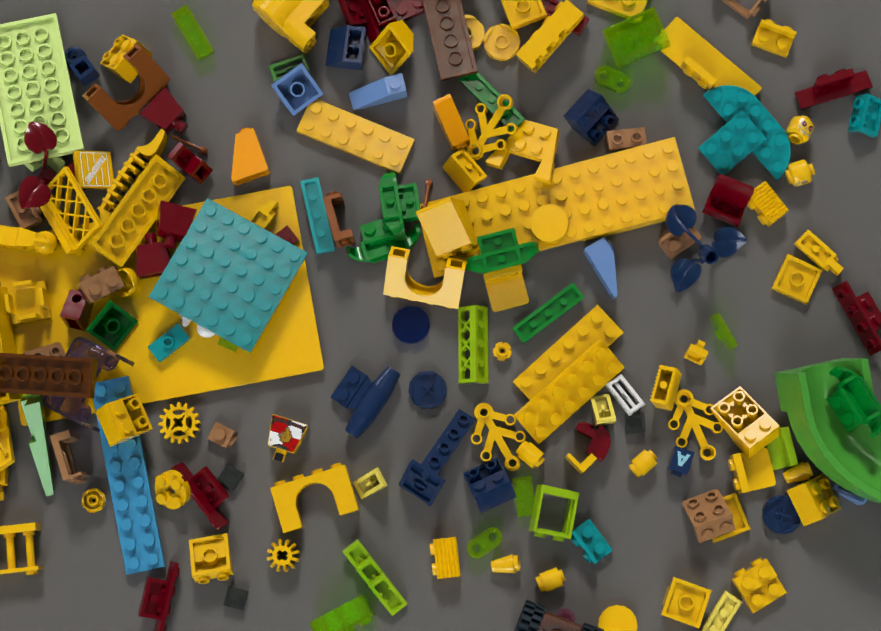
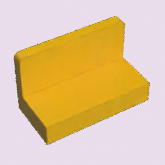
(464, 170)
(580, 467)

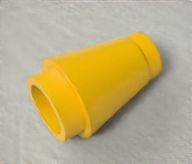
(798, 473)
(506, 564)

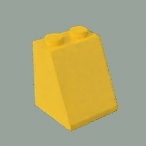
(448, 227)

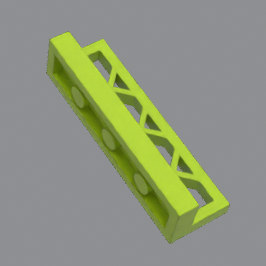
(477, 344)

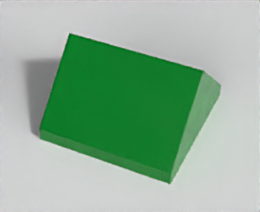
(112, 325)

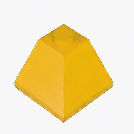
(393, 46)

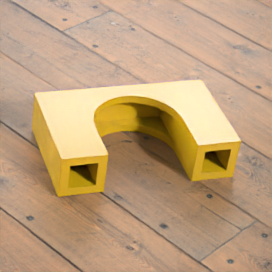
(401, 285)
(287, 494)

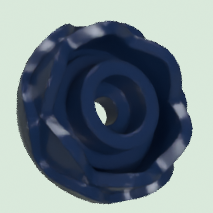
(73, 51)

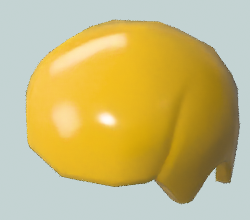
(130, 281)

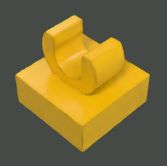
(696, 353)

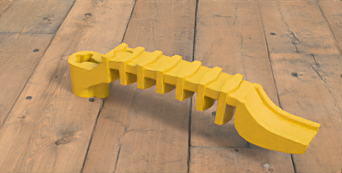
(147, 151)

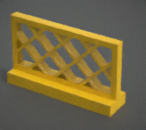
(60, 221)

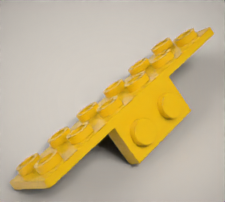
(702, 60)

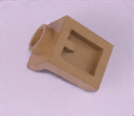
(223, 436)

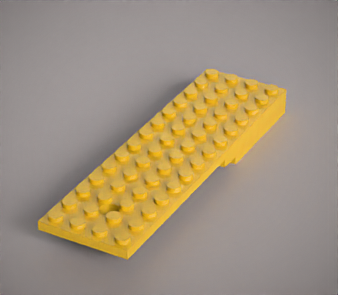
(597, 195)

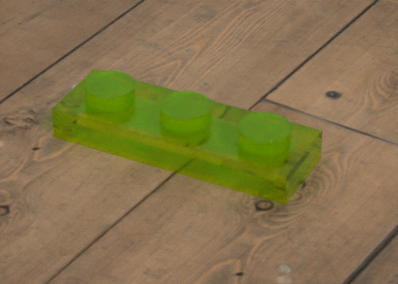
(192, 33)

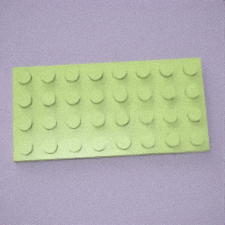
(36, 88)

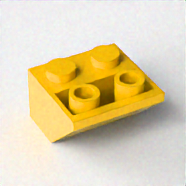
(114, 60)
(123, 419)
(814, 499)

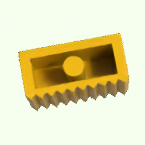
(767, 204)
(666, 387)
(446, 558)

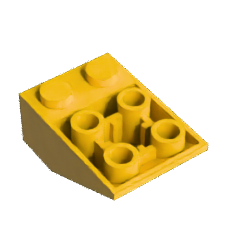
(745, 421)

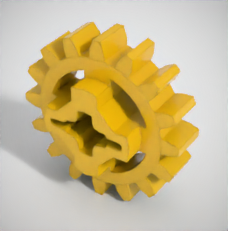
(184, 417)

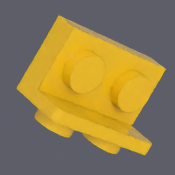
(773, 37)

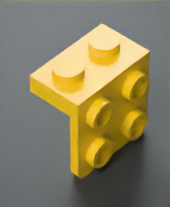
(506, 288)
(752, 472)

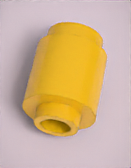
(530, 454)
(643, 463)
(550, 579)

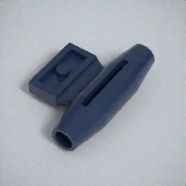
(364, 397)

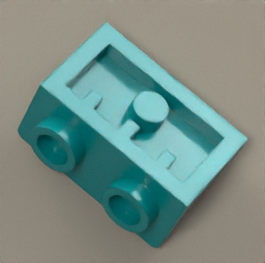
(866, 115)
(590, 541)

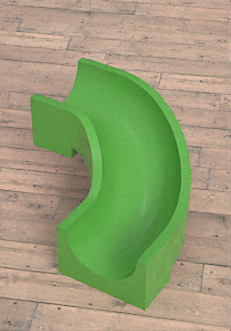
(843, 456)

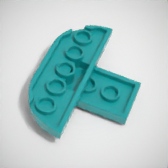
(746, 130)

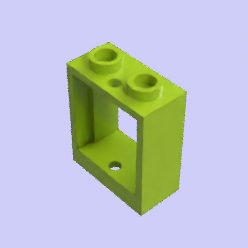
(572, 497)

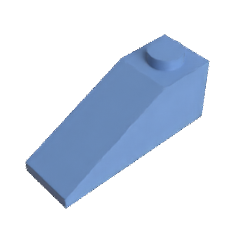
(379, 92)
(603, 262)

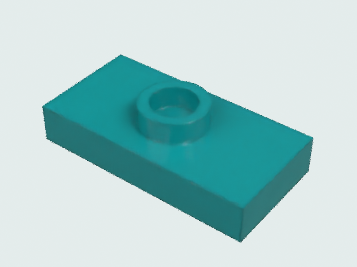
(169, 342)

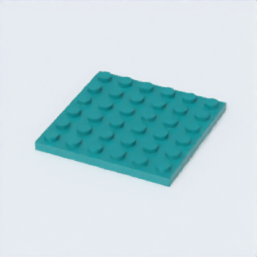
(228, 275)

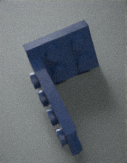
(423, 478)

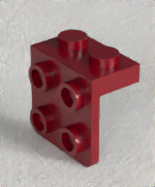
(728, 200)

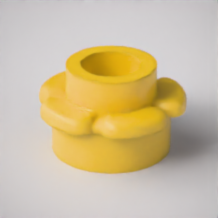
(497, 351)

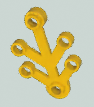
(488, 130)
(693, 422)
(496, 433)

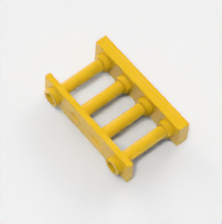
(28, 531)

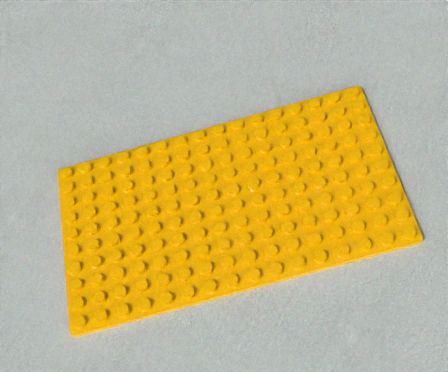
(201, 365)

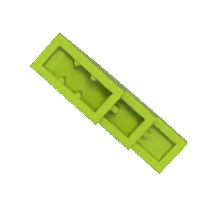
(375, 577)

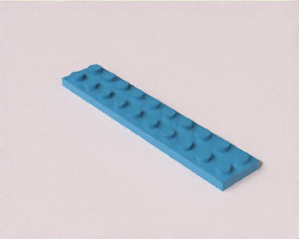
(130, 489)

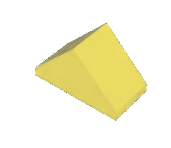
(602, 410)
(370, 483)

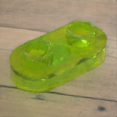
(612, 79)
(484, 542)

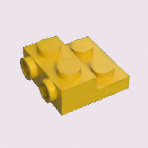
(210, 558)
(758, 584)

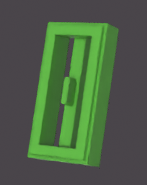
(287, 62)

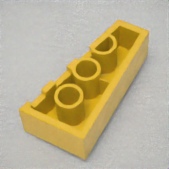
(549, 35)

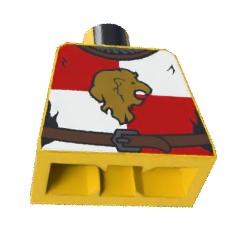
(285, 436)

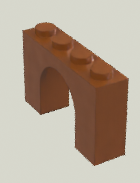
(151, 79)

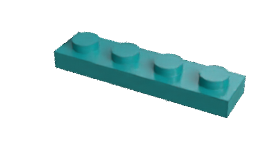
(317, 215)

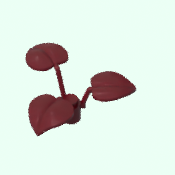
(33, 189)

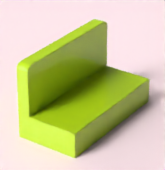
(782, 450)

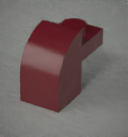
(190, 163)
(599, 442)

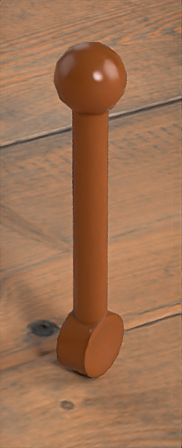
(203, 150)
(428, 183)

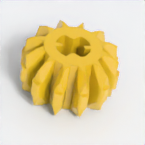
(275, 555)

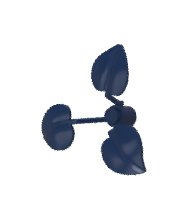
(726, 243)

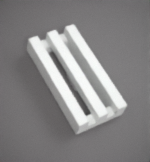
(634, 407)

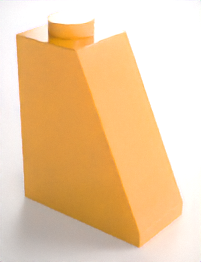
(451, 123)
(248, 158)

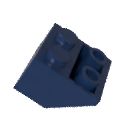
(347, 47)
(591, 117)
(489, 485)

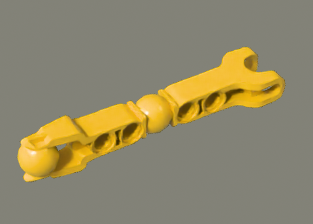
(26, 240)

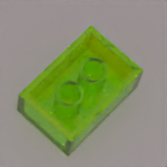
(636, 37)
(345, 616)

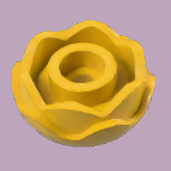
(91, 494)

